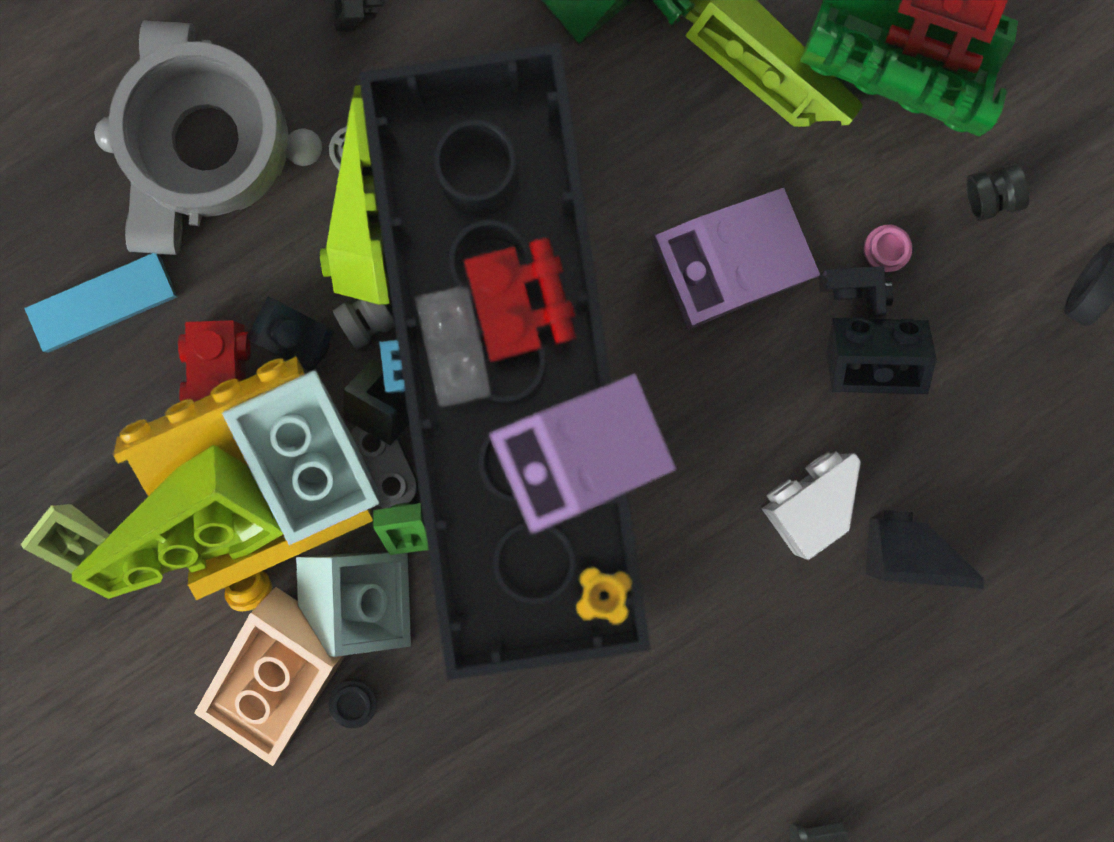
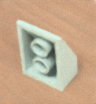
(302, 457)

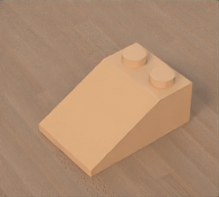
(269, 678)

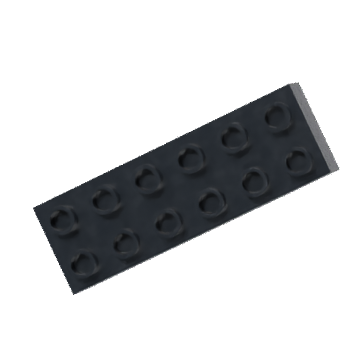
(464, 167)

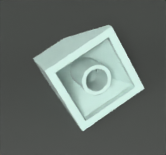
(356, 601)

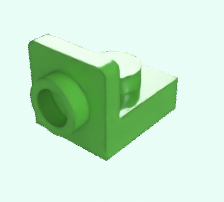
(401, 528)

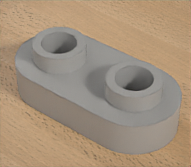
(386, 463)

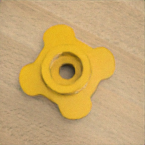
(614, 606)

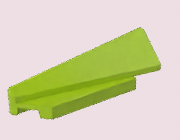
(767, 62)

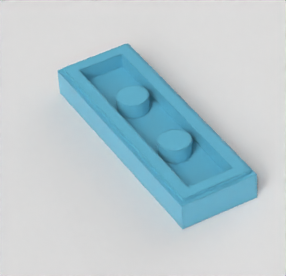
(101, 302)

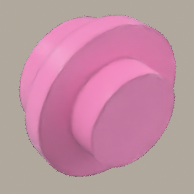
(888, 247)

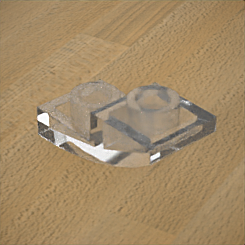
(453, 346)

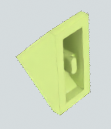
(64, 537)

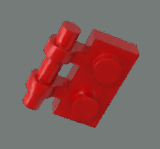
(966, 17)
(504, 304)

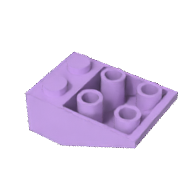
(734, 257)
(582, 452)

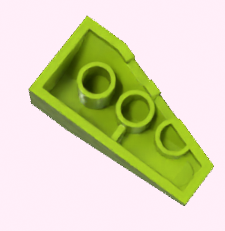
(355, 238)
(192, 516)

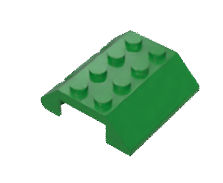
(851, 45)

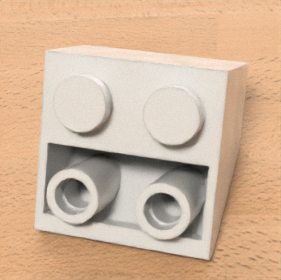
(818, 507)

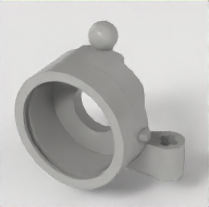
(143, 121)

